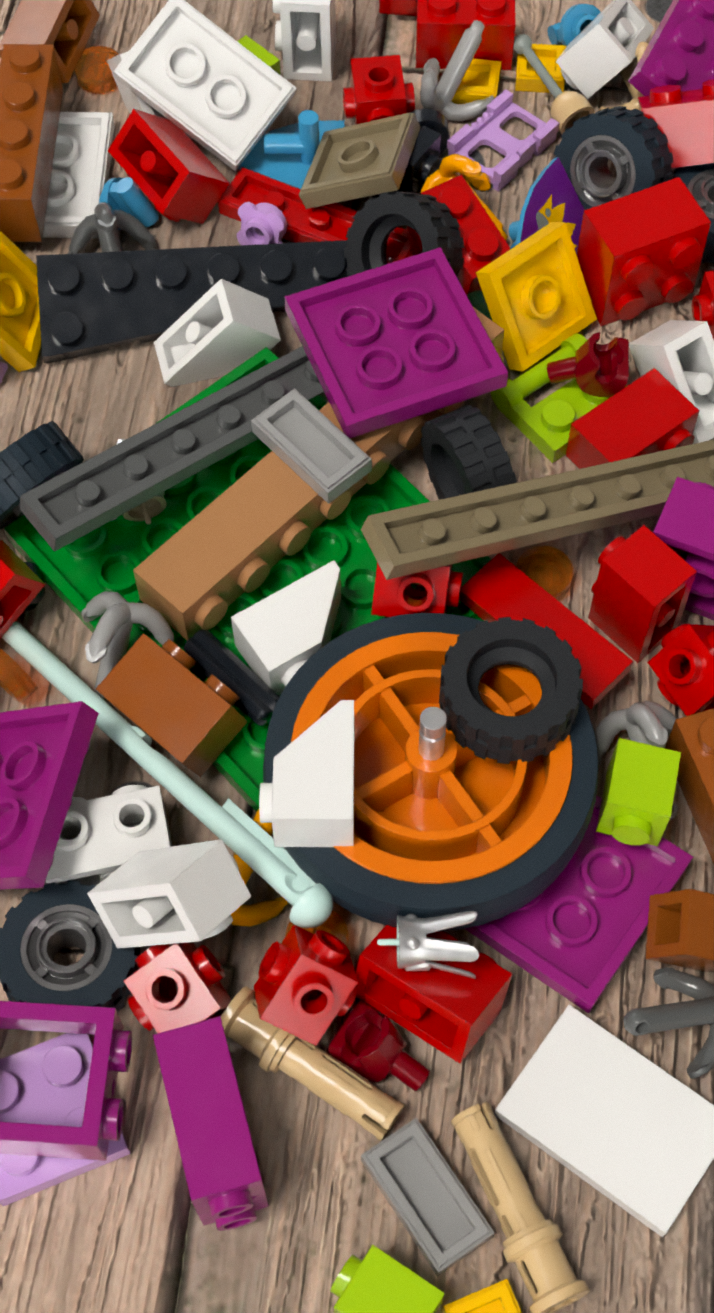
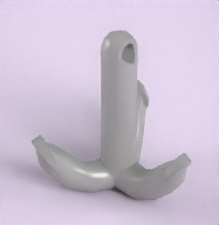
(440, 95)
(114, 629)
(644, 723)

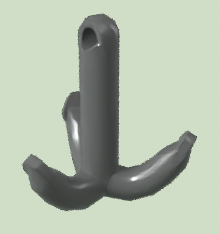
(106, 223)
(679, 1014)

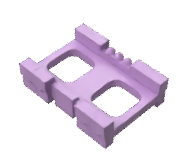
(488, 132)

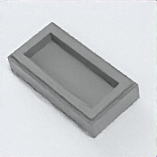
(311, 445)
(427, 1196)

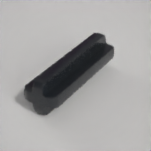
(214, 658)

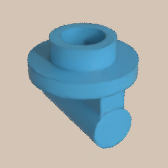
(572, 23)
(126, 196)

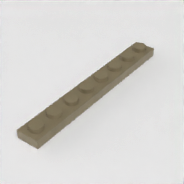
(531, 510)

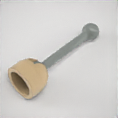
(567, 105)

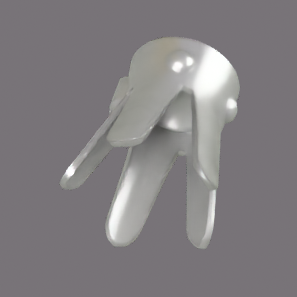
(418, 951)

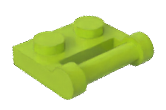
(549, 420)

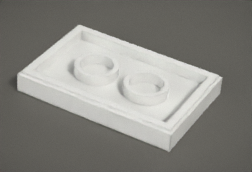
(204, 82)
(78, 170)
(613, 1119)

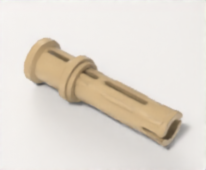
(309, 1066)
(530, 1238)

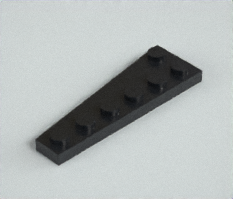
(139, 294)

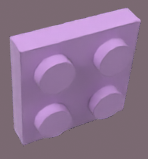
(47, 1088)

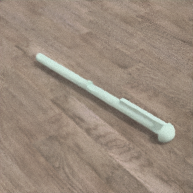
(310, 901)

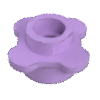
(261, 224)

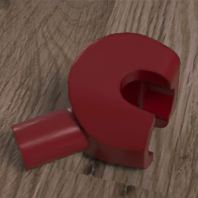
(596, 367)
(376, 1048)

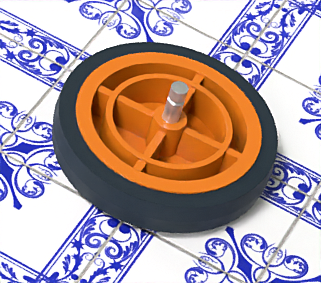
(429, 816)

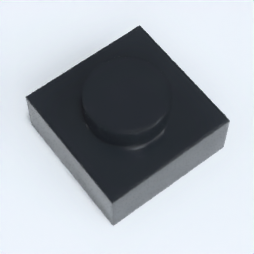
(423, 160)

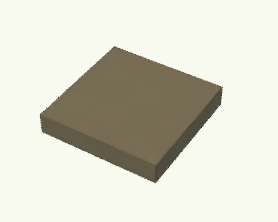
(360, 160)

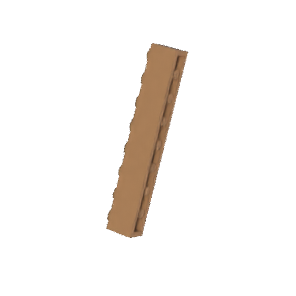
(257, 524)

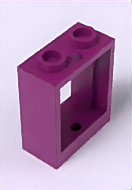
(102, 1110)
(211, 1124)

